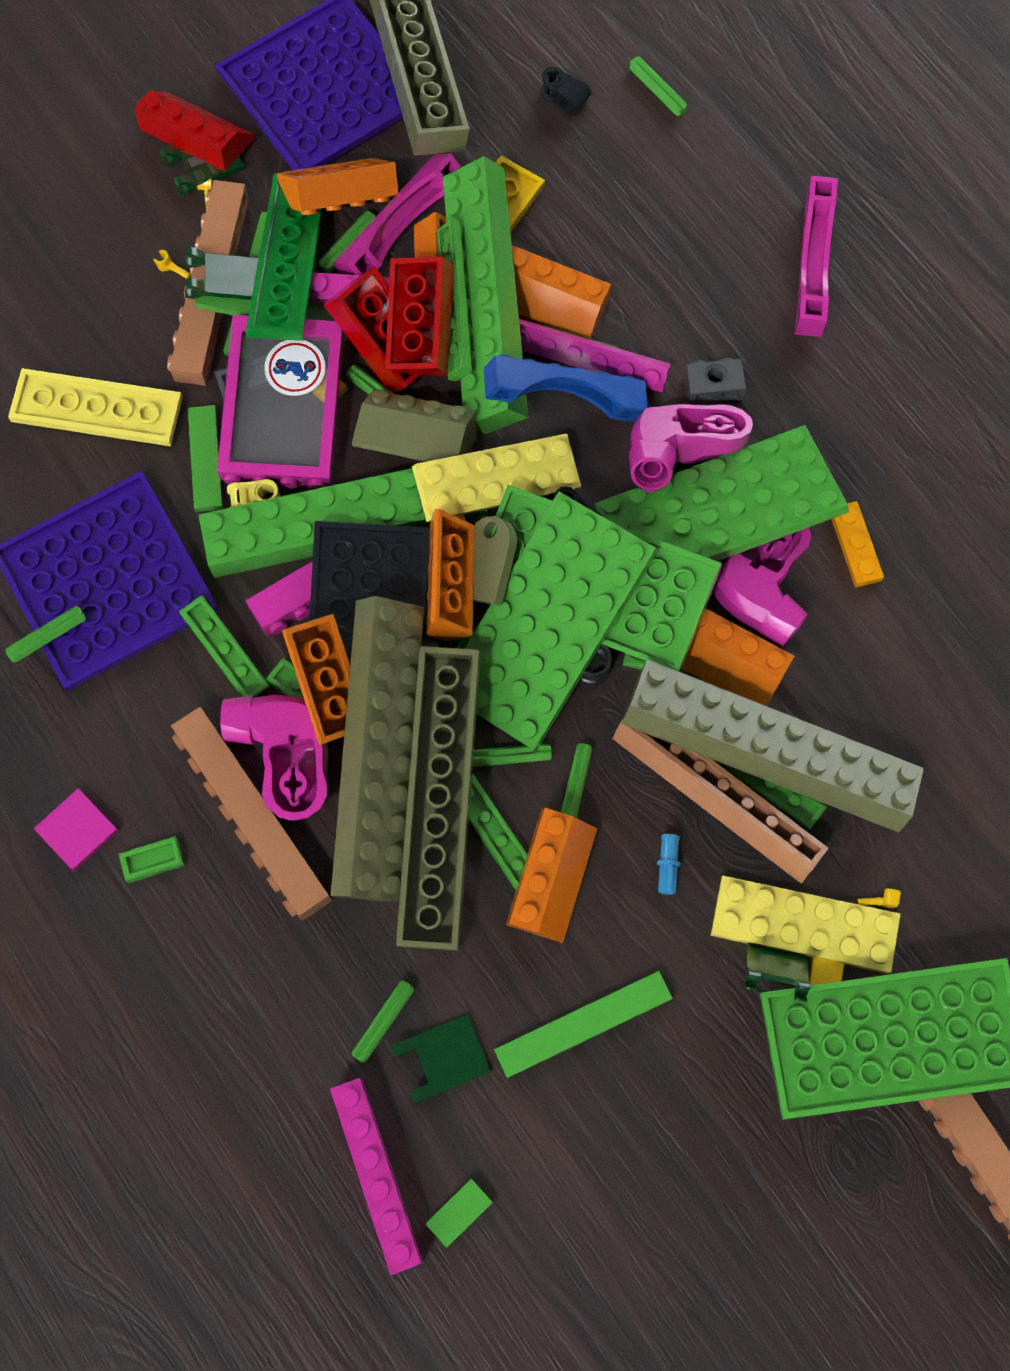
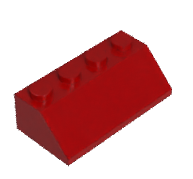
(192, 129)
(363, 316)
(419, 316)

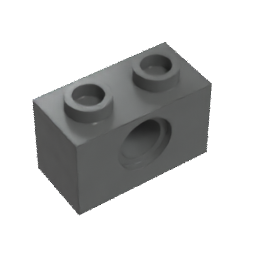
(703, 391)

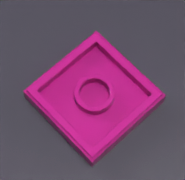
(76, 829)

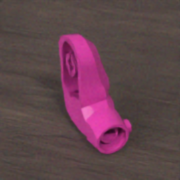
(683, 436)
(752, 591)
(292, 757)

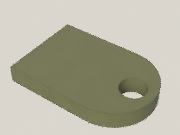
(492, 559)

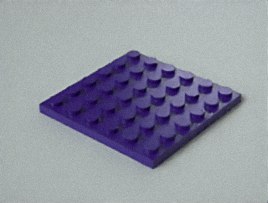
(316, 84)
(115, 563)

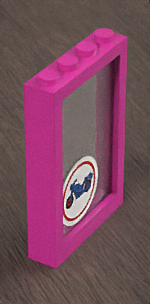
(281, 406)

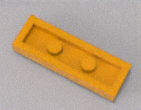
(857, 547)

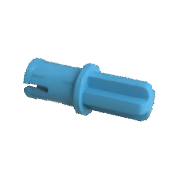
(668, 863)

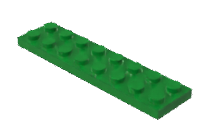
(283, 270)

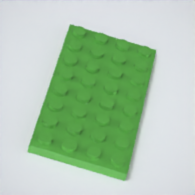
(736, 498)
(665, 604)
(554, 617)
(890, 1038)

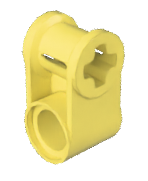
(251, 491)

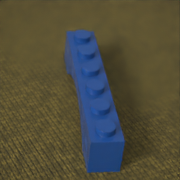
(615, 395)

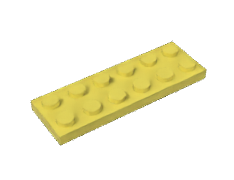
(95, 407)
(481, 477)
(805, 924)

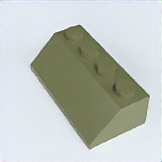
(414, 427)

